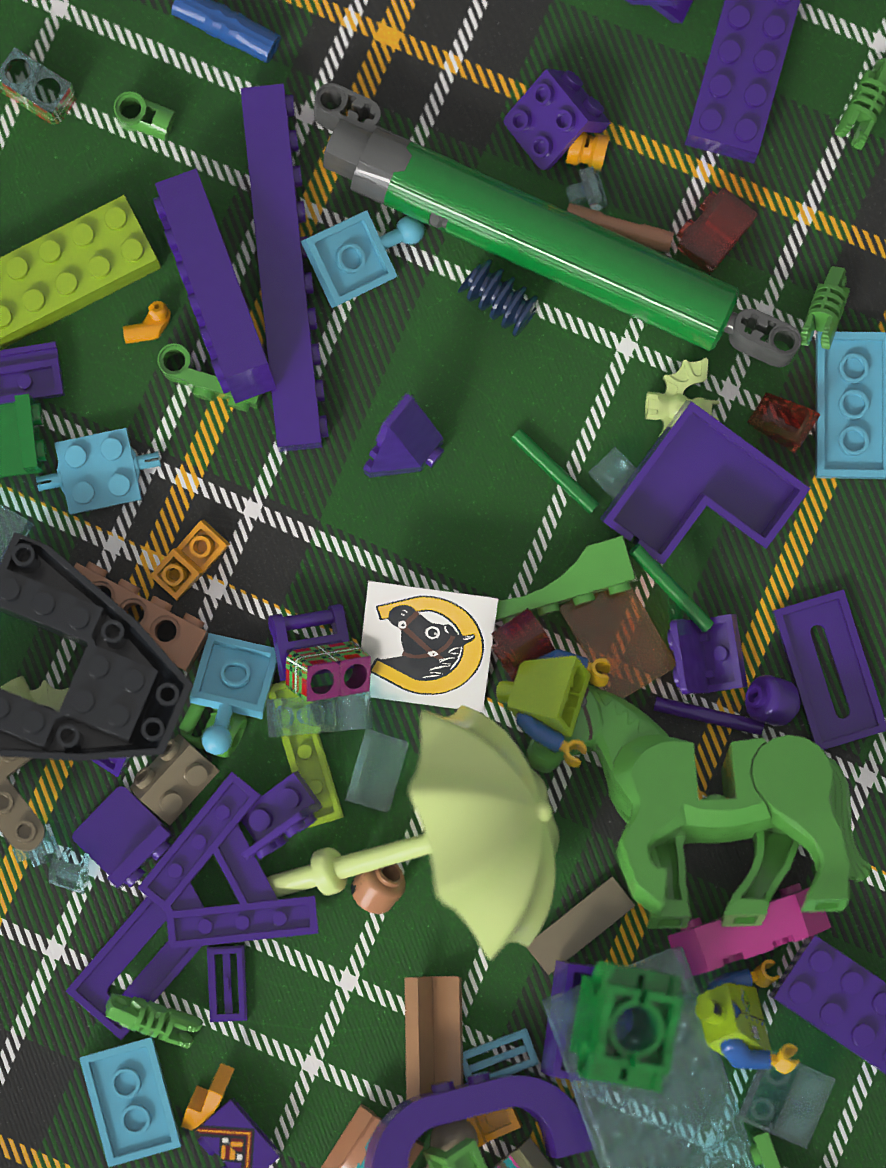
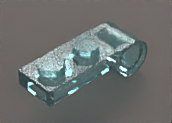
(300, 717)

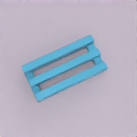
(527, 1047)

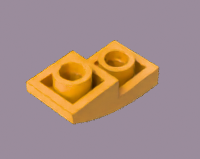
(190, 559)

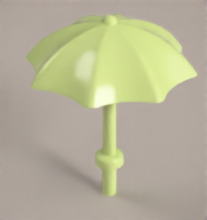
(482, 825)

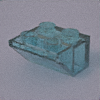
(788, 1102)

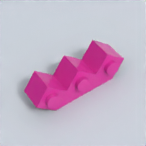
(713, 946)

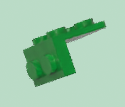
(19, 437)

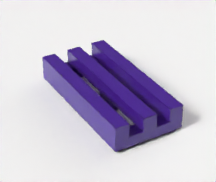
(212, 983)

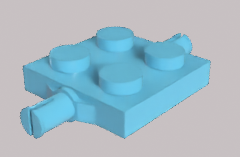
(98, 471)

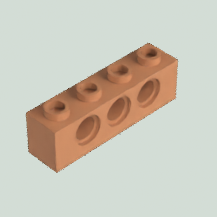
(189, 636)

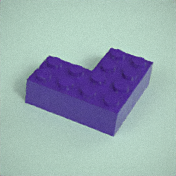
(700, 466)

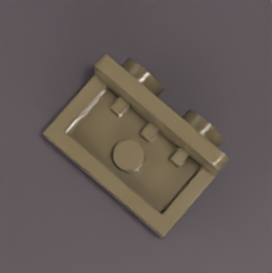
(173, 779)

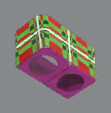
(349, 653)

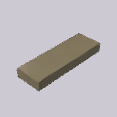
(580, 925)

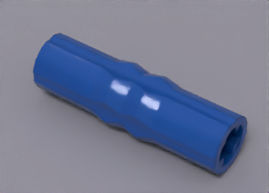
(229, 27)

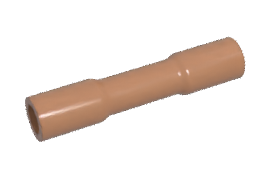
(644, 234)

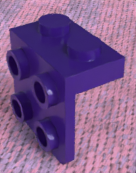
(554, 116)
(707, 659)
(123, 837)

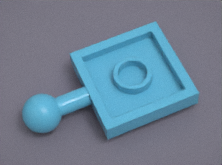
(353, 256)
(233, 679)

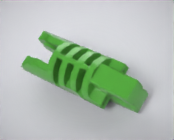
(865, 105)
(826, 308)
(153, 1019)

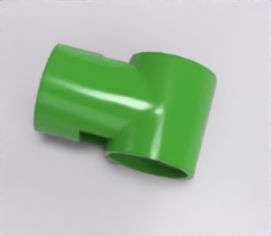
(161, 123)

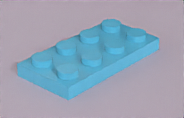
(851, 406)

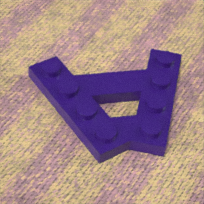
(218, 834)

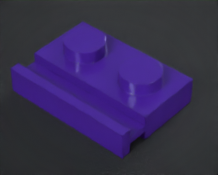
(30, 371)

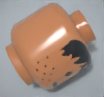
(378, 889)

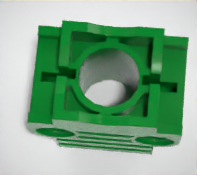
(647, 1050)

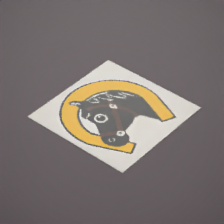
(428, 645)

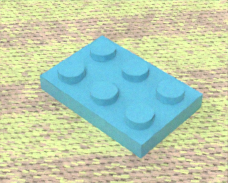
(130, 1101)

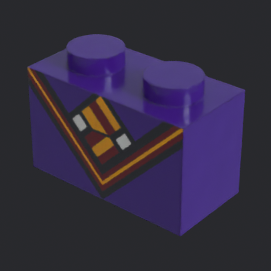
(237, 1138)

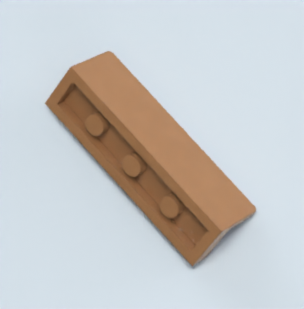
(433, 1032)

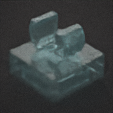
(589, 190)
(612, 472)
(44, 853)
(69, 875)

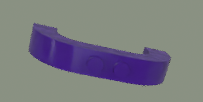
(553, 1110)

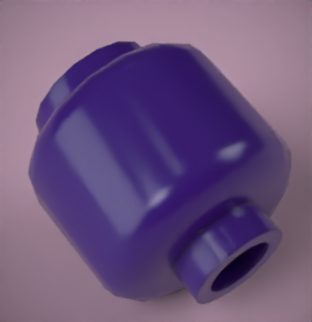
(772, 700)

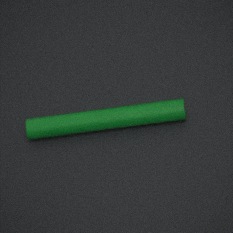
(555, 471)
(671, 588)

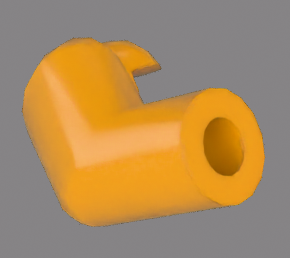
(151, 327)

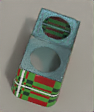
(60, 106)

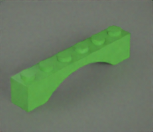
(597, 569)

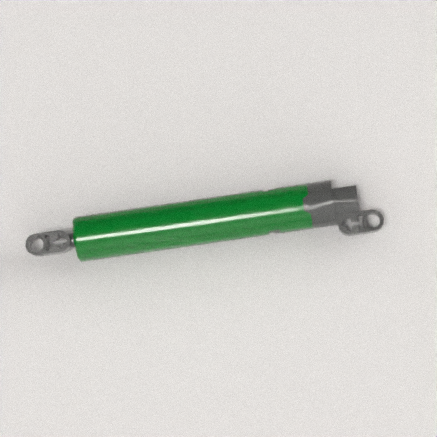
(539, 234)

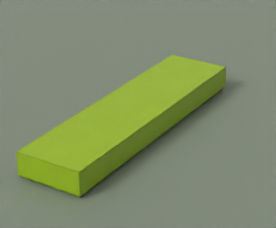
(308, 757)

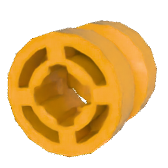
(588, 150)

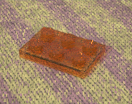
(623, 634)

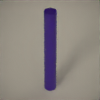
(708, 715)

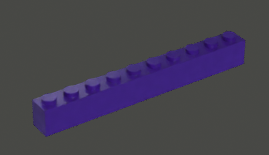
(282, 267)

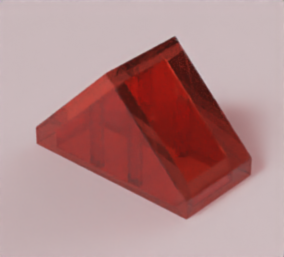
(783, 421)

